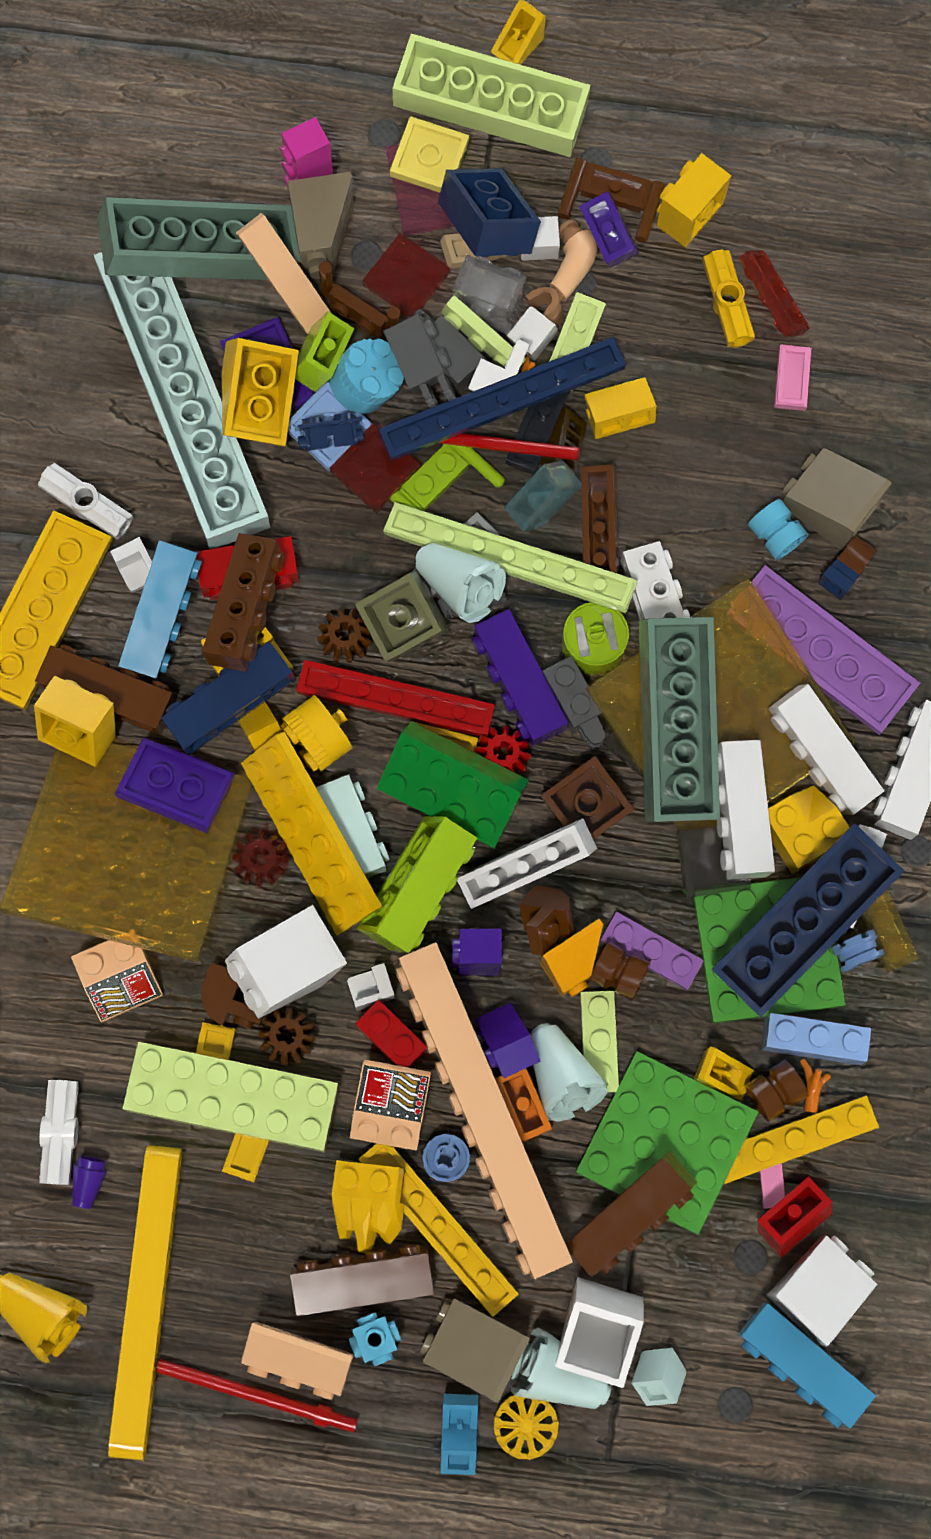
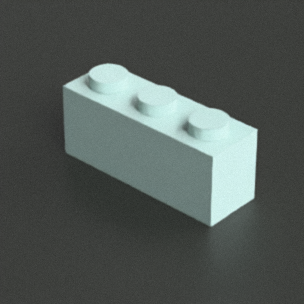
(344, 805)

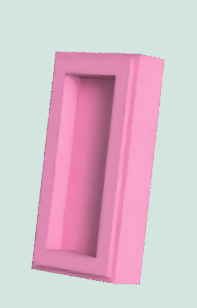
(792, 377)

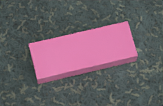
(772, 1186)

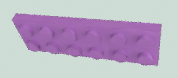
(835, 656)

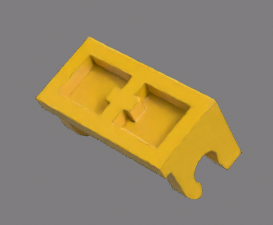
(620, 408)

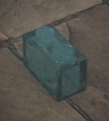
(543, 496)

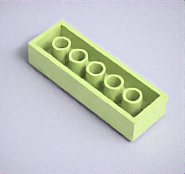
(490, 95)
(231, 1097)

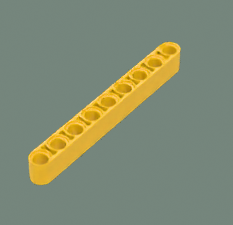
(145, 1303)

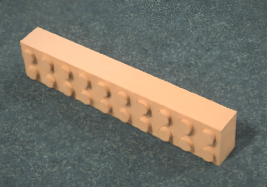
(484, 1112)

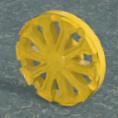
(525, 1427)

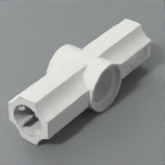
(70, 490)
(59, 1132)

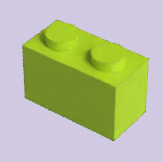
(322, 351)

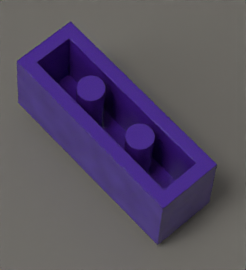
(477, 952)

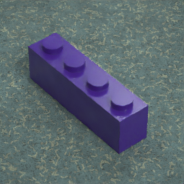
(519, 677)

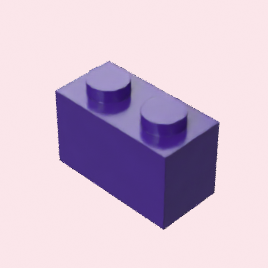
(609, 229)
(506, 1041)

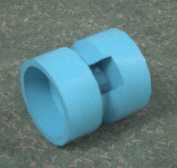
(777, 528)

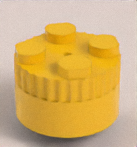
(317, 733)

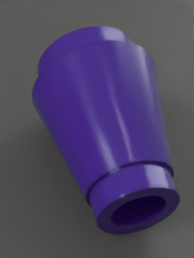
(87, 1179)

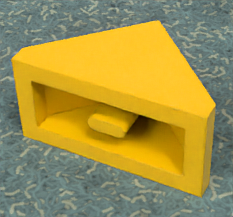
(520, 34)
(259, 726)
(723, 1073)

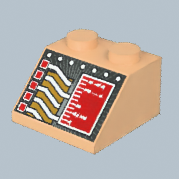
(116, 978)
(390, 1105)

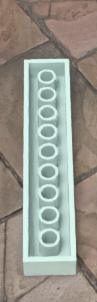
(186, 406)

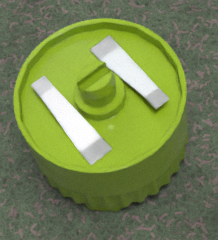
(595, 638)

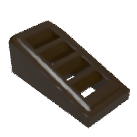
(558, 437)

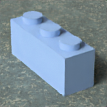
(816, 1039)

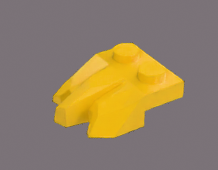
(367, 1202)

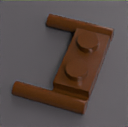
(626, 189)
(348, 305)

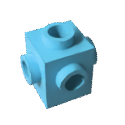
(388, 1333)

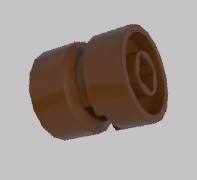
(620, 971)
(777, 1090)

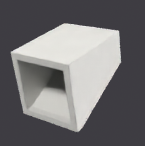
(285, 962)
(823, 1290)
(600, 1332)

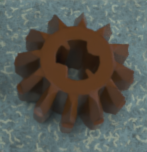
(332, 635)
(292, 1026)

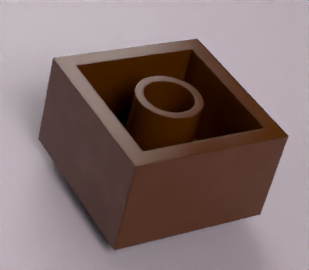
(588, 795)

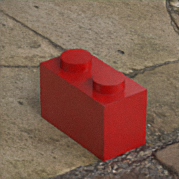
(390, 1036)
(794, 1217)

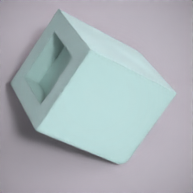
(659, 1377)

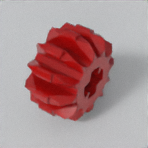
(493, 745)

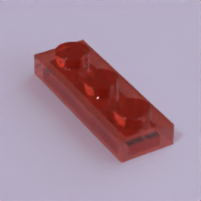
(774, 293)

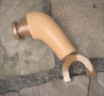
(580, 255)

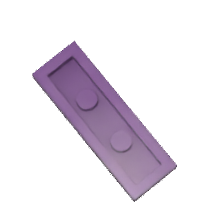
(665, 957)

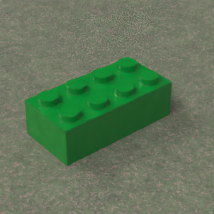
(452, 783)

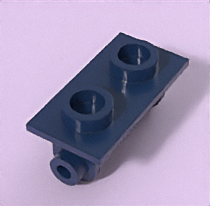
(316, 432)

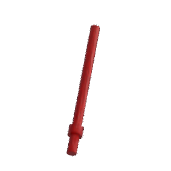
(514, 446)
(321, 1415)

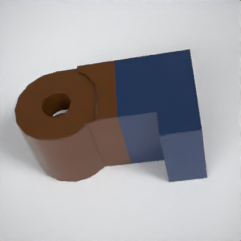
(847, 567)

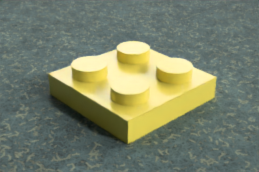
(427, 154)

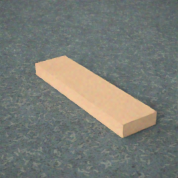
(282, 271)

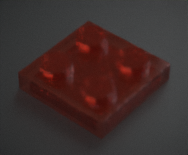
(406, 276)
(370, 472)

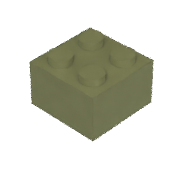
(402, 617)

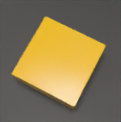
(215, 1041)

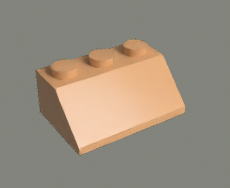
(296, 1360)

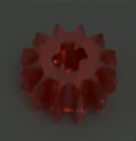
(248, 856)

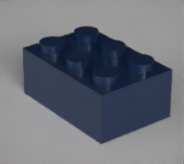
(488, 212)

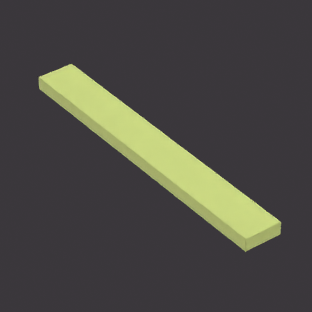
(514, 557)

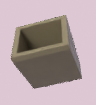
(321, 218)
(834, 496)
(474, 1349)

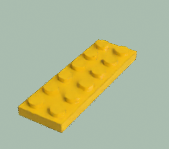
(46, 601)
(311, 834)

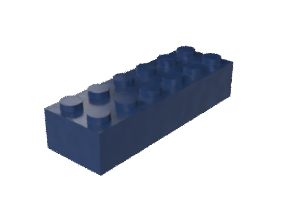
(807, 920)

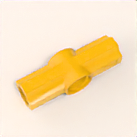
(732, 315)

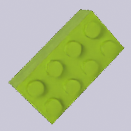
(418, 883)

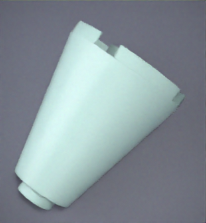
(461, 579)
(564, 1075)
(541, 1380)

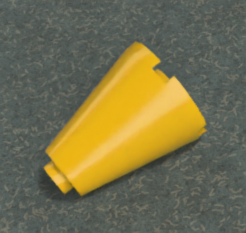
(40, 1315)

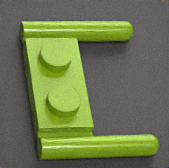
(440, 473)

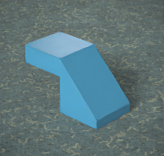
(459, 1434)

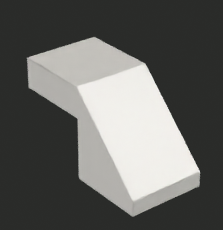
(489, 373)

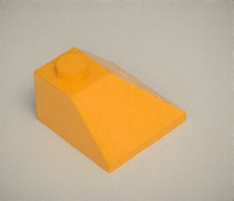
(573, 960)

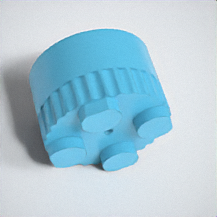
(366, 376)

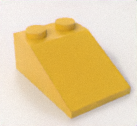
(257, 390)

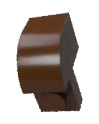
(546, 917)
(220, 996)

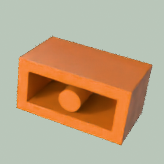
(523, 1105)

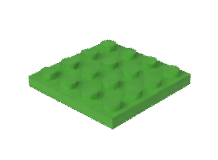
(724, 920)
(662, 1113)

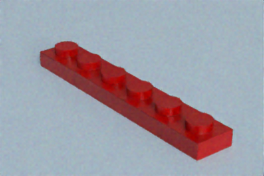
(395, 698)

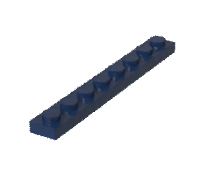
(501, 399)

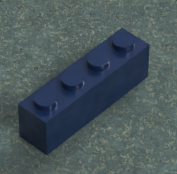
(227, 699)

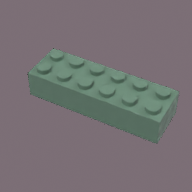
(185, 237)
(679, 719)

